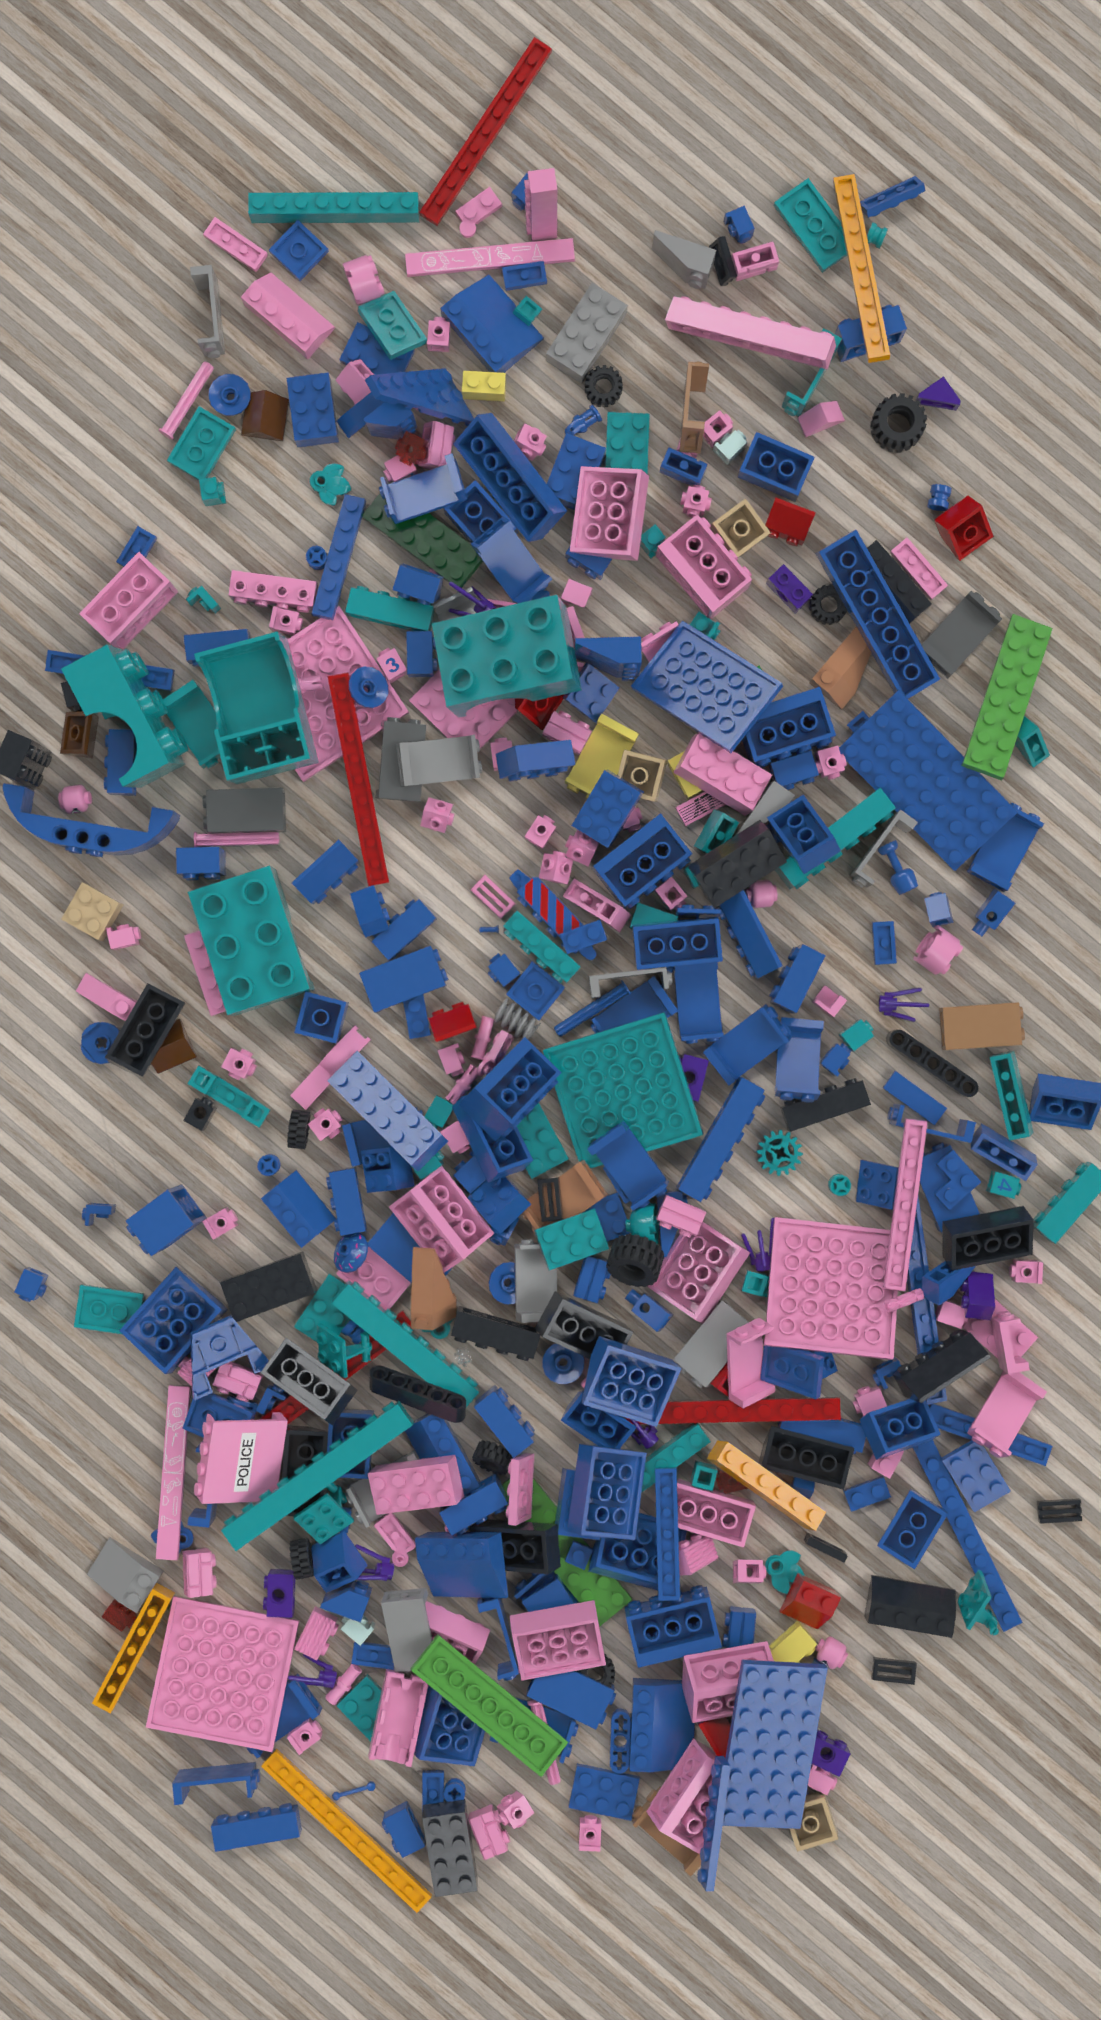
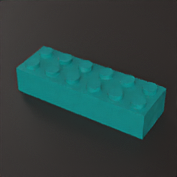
(846, 830)

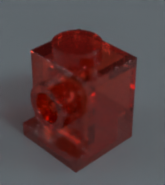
(722, 1483)
(119, 1615)

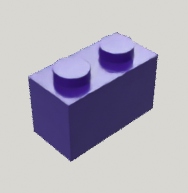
(978, 1296)

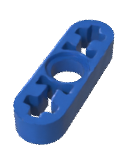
(613, 1747)

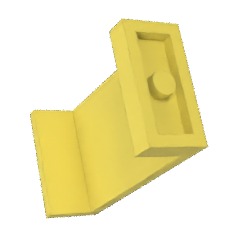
(600, 753)

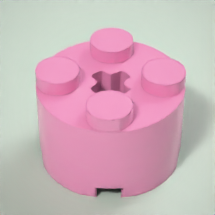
(361, 279)
(938, 950)

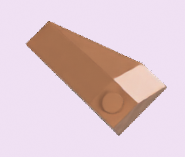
(843, 670)
(430, 1293)

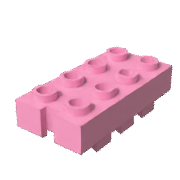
(398, 1718)

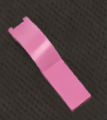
(317, 1081)

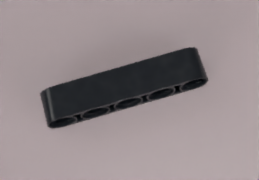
(942, 1064)
(417, 1394)

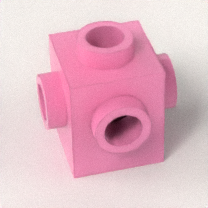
(530, 441)
(691, 507)
(830, 755)
(437, 815)
(581, 848)
(556, 868)
(232, 1060)
(319, 1127)
(514, 1810)

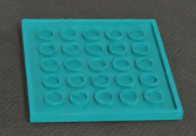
(625, 1076)

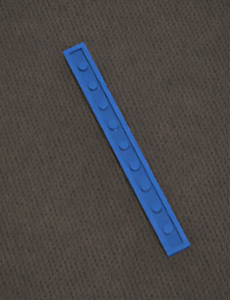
(923, 1310)
(967, 1533)

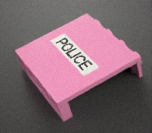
(240, 1459)

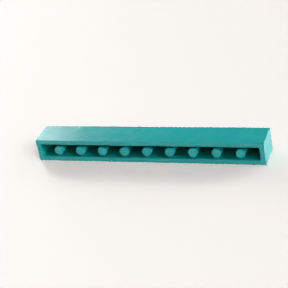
(316, 1476)

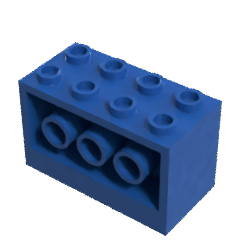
(790, 714)
(642, 847)
(511, 1090)
(165, 1220)
(676, 1639)

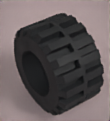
(905, 407)
(635, 1260)

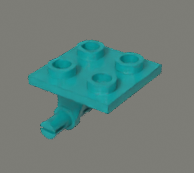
(335, 1353)
(325, 1516)
(973, 1604)

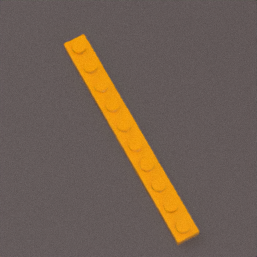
(861, 268)
(346, 1830)

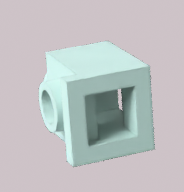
(730, 446)
(357, 1630)

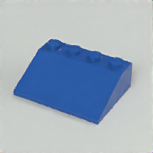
(488, 327)
(612, 655)
(168, 1317)
(629, 1381)
(606, 1492)
(630, 1559)
(463, 1564)
(659, 1725)
(447, 1733)

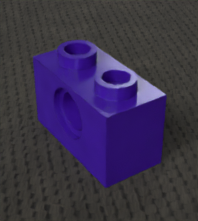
(789, 588)
(698, 1067)
(280, 1606)
(837, 1757)

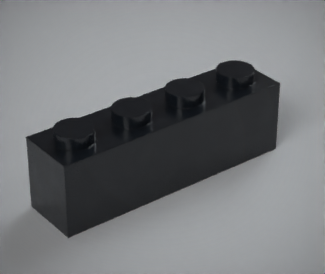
(829, 1104)

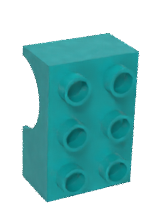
(507, 654)
(112, 685)
(257, 708)
(250, 940)

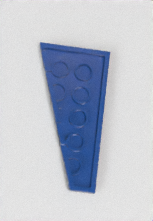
(427, 390)

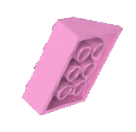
(609, 512)
(699, 1271)
(557, 1640)

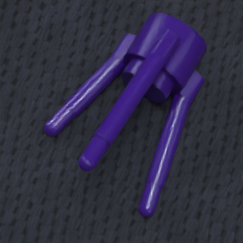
(480, 605)
(888, 1003)
(762, 1258)
(646, 1435)
(382, 1571)
(325, 1678)

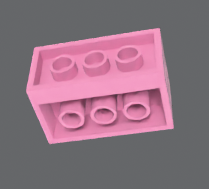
(697, 579)
(129, 602)
(442, 1218)
(712, 1679)
(683, 1798)

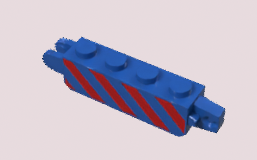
(547, 908)

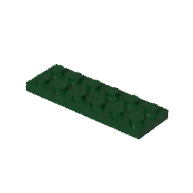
(428, 542)

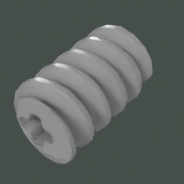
(515, 1020)

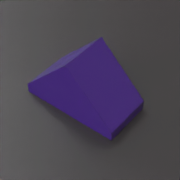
(939, 395)

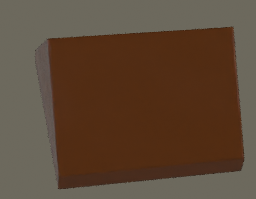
(265, 416)
(79, 734)
(175, 1049)

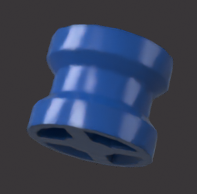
(314, 554)
(266, 1168)
(455, 1786)

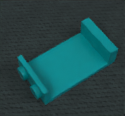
(793, 404)
(196, 722)

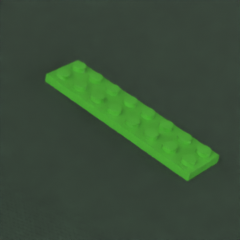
(1007, 697)
(584, 1585)
(489, 1705)

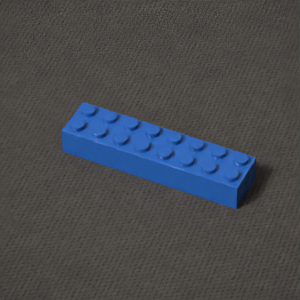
(877, 615)

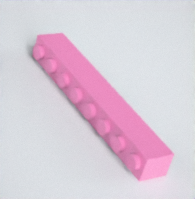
(751, 332)

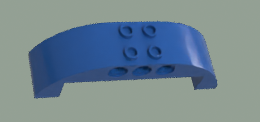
(121, 840)

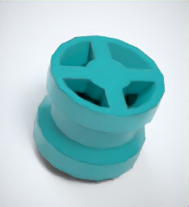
(876, 235)
(843, 1186)

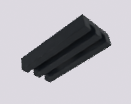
(723, 261)
(548, 1181)
(1078, 1510)
(826, 1547)
(912, 1664)

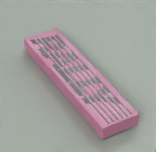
(698, 808)

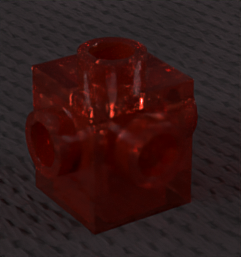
(404, 444)

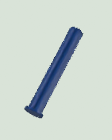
(592, 1009)

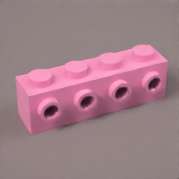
(272, 590)

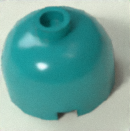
(644, 1223)

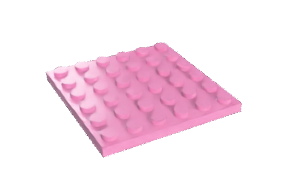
(329, 650)
(830, 1289)
(222, 1674)

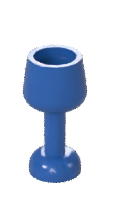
(903, 879)

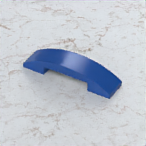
(352, 420)

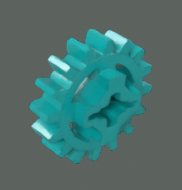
(774, 1162)

